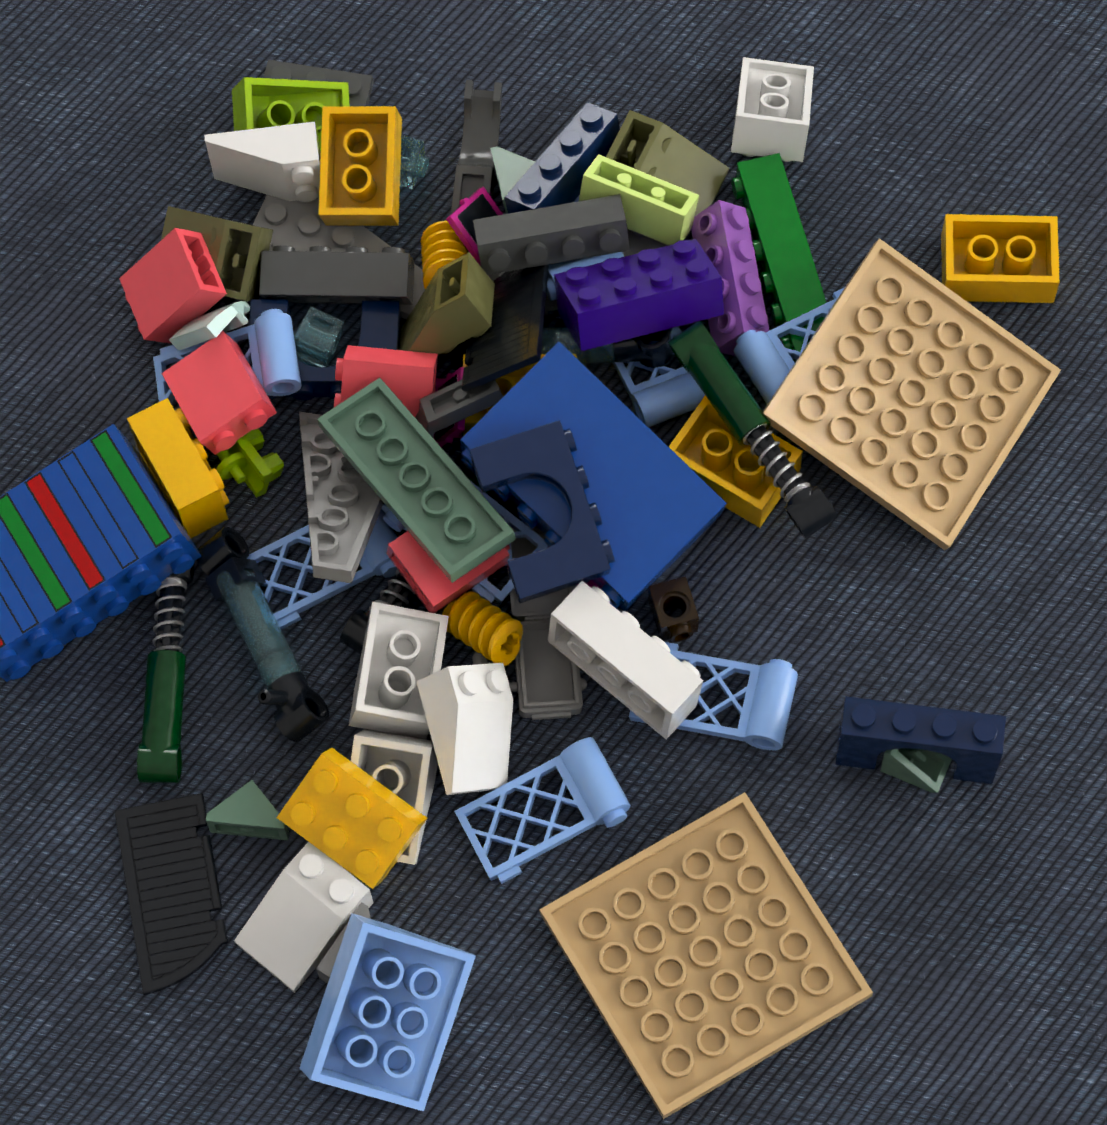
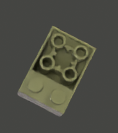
(668, 156)
(232, 245)
(450, 309)

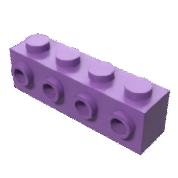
(728, 243)

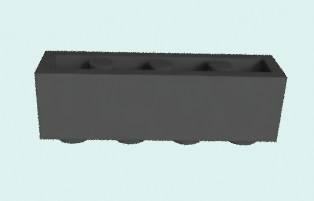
(551, 234)
(337, 276)

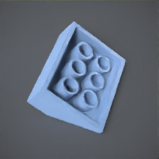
(386, 1013)

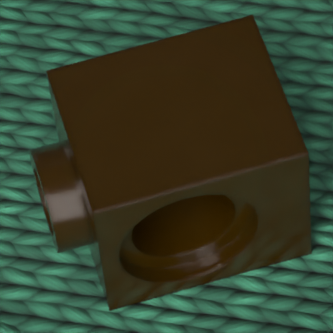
(673, 594)

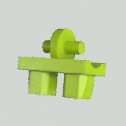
(247, 465)

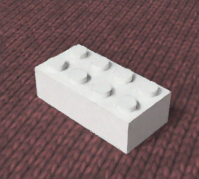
(625, 659)

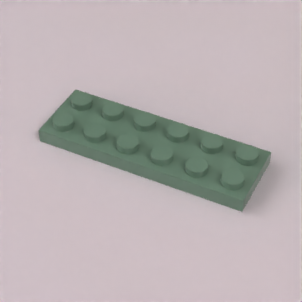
(416, 480)

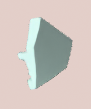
(211, 325)

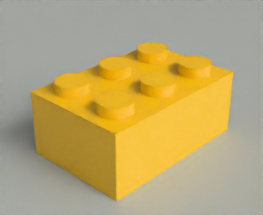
(360, 166)
(1001, 257)
(180, 466)
(728, 466)
(351, 817)

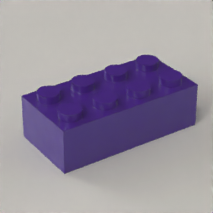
(639, 294)

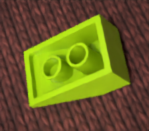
(284, 102)

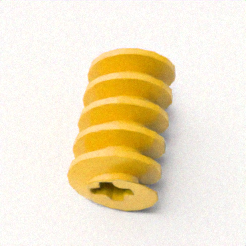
(439, 247)
(484, 628)

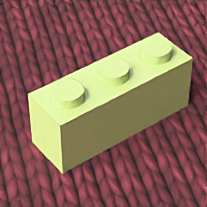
(649, 203)

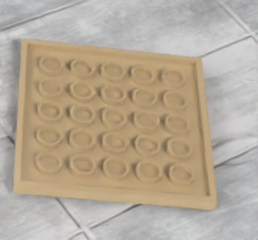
(911, 394)
(705, 954)

